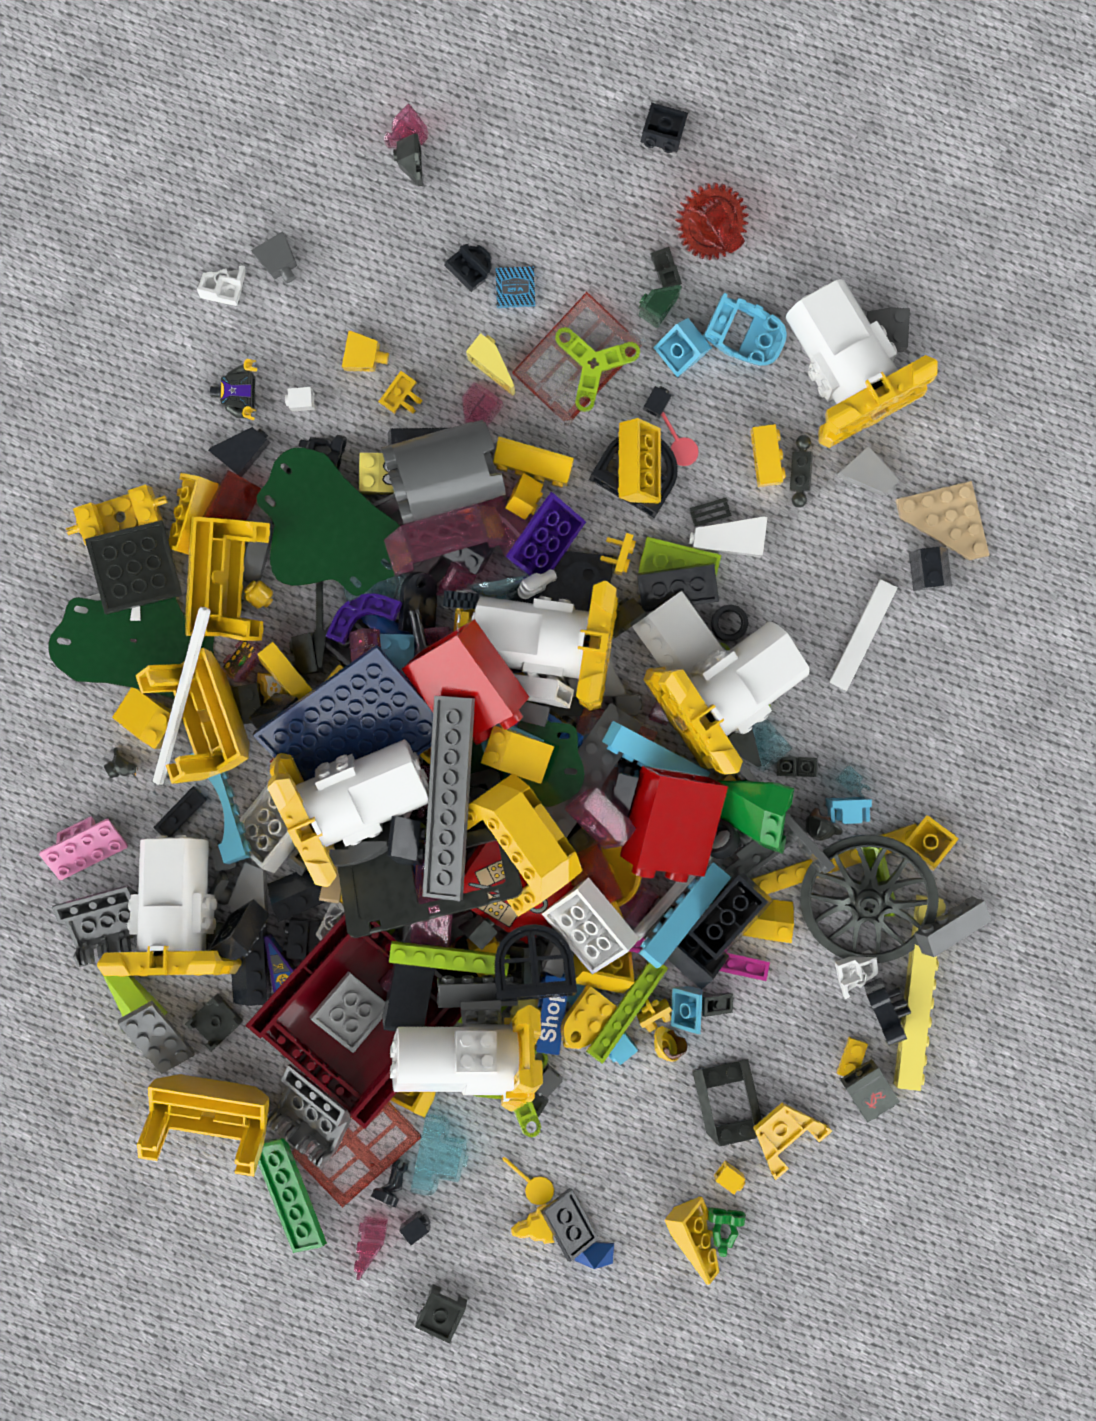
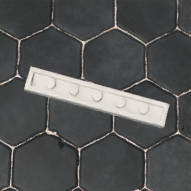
(863, 634)

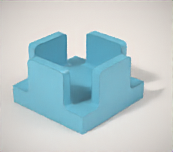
(849, 809)

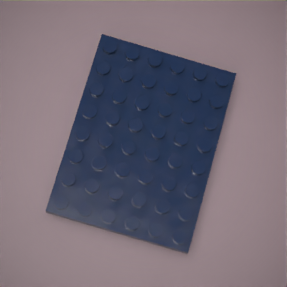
(349, 714)

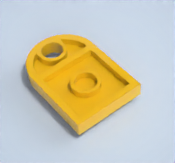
(586, 1017)

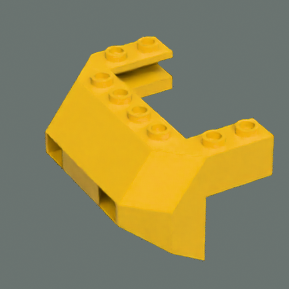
(217, 575)
(208, 716)
(528, 839)
(206, 1109)

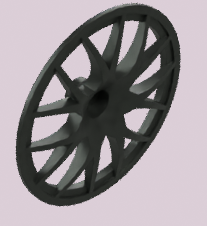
(869, 891)

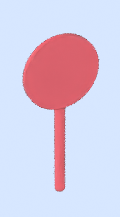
(683, 448)

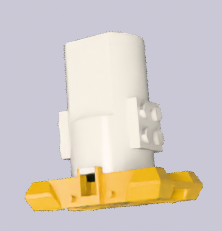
(853, 363)
(553, 638)
(728, 693)
(345, 801)
(170, 914)
(471, 1059)

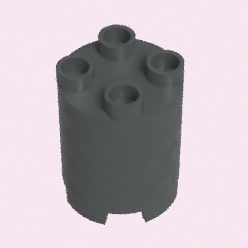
(443, 471)

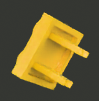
(627, 547)

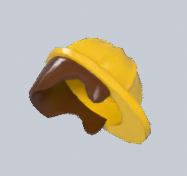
(668, 1044)

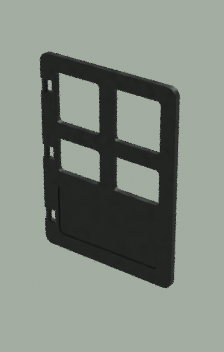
(388, 890)

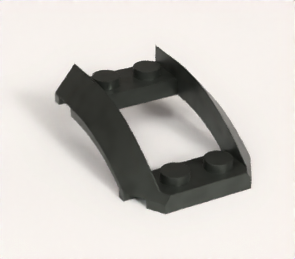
(723, 1075)

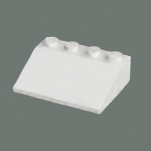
(677, 635)
(267, 832)
(591, 926)

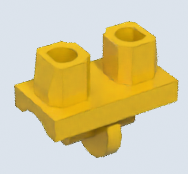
(652, 1012)

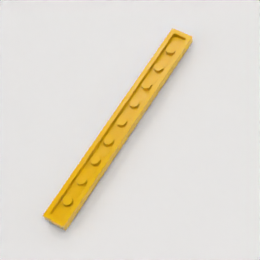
(795, 873)

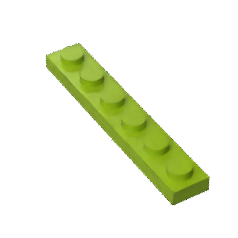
(443, 958)
(626, 1012)

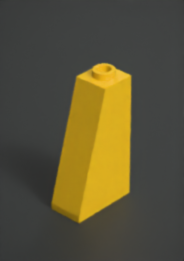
(283, 671)

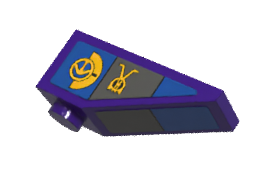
(279, 965)

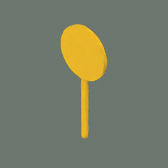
(538, 1189)

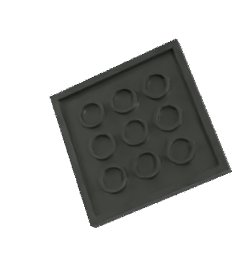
(133, 567)

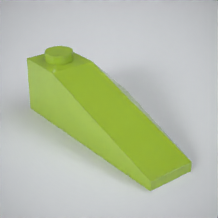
(130, 994)

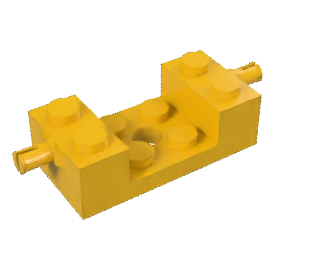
(98, 519)

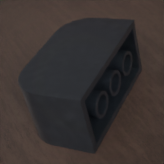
(730, 916)

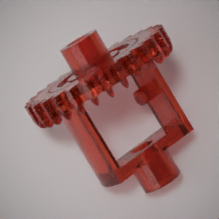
(722, 213)

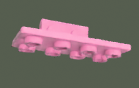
(82, 847)

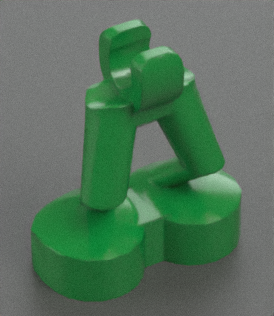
(730, 1217)

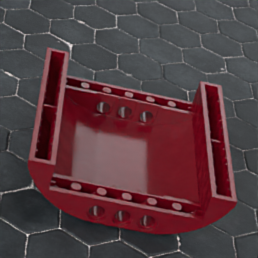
(355, 1079)

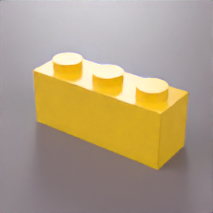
(767, 455)

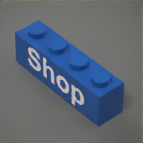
(551, 1018)

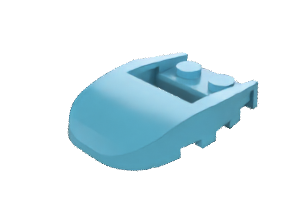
(763, 339)

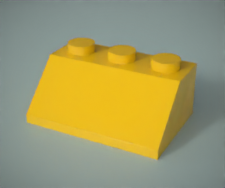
(614, 977)

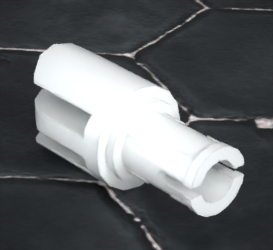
(535, 584)

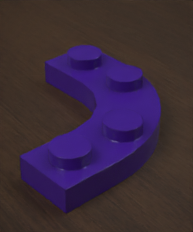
(353, 610)

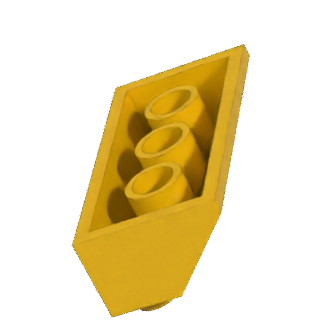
(639, 461)
(533, 462)

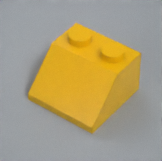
(931, 841)

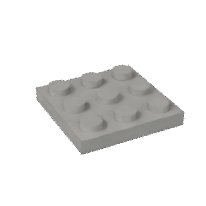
(349, 1012)

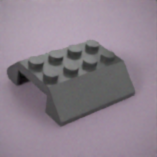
(98, 923)
(311, 1117)

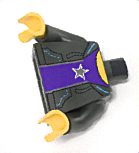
(238, 390)

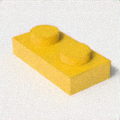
(852, 1056)

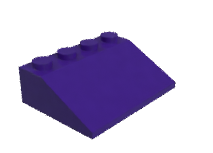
(546, 537)

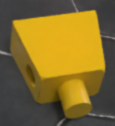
(362, 353)

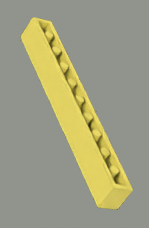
(918, 995)

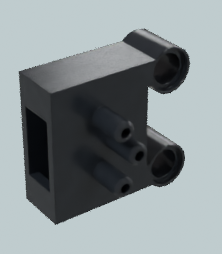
(886, 1010)

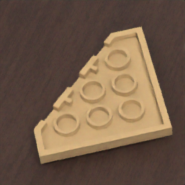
(948, 517)

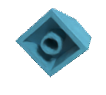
(682, 347)
(687, 1009)

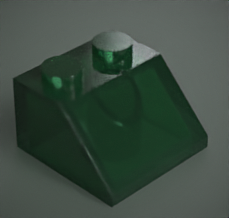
(658, 303)

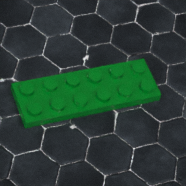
(290, 1196)

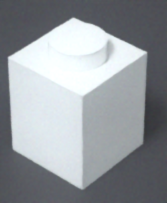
(300, 399)

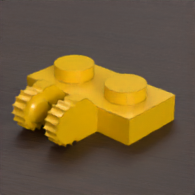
(398, 392)

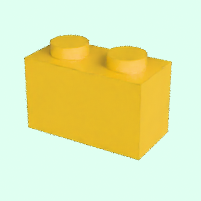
(525, 496)

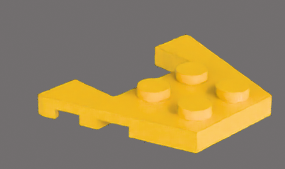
(781, 1129)

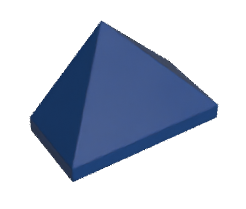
(597, 1255)

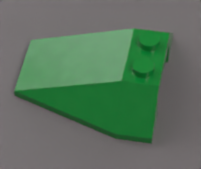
(758, 810)

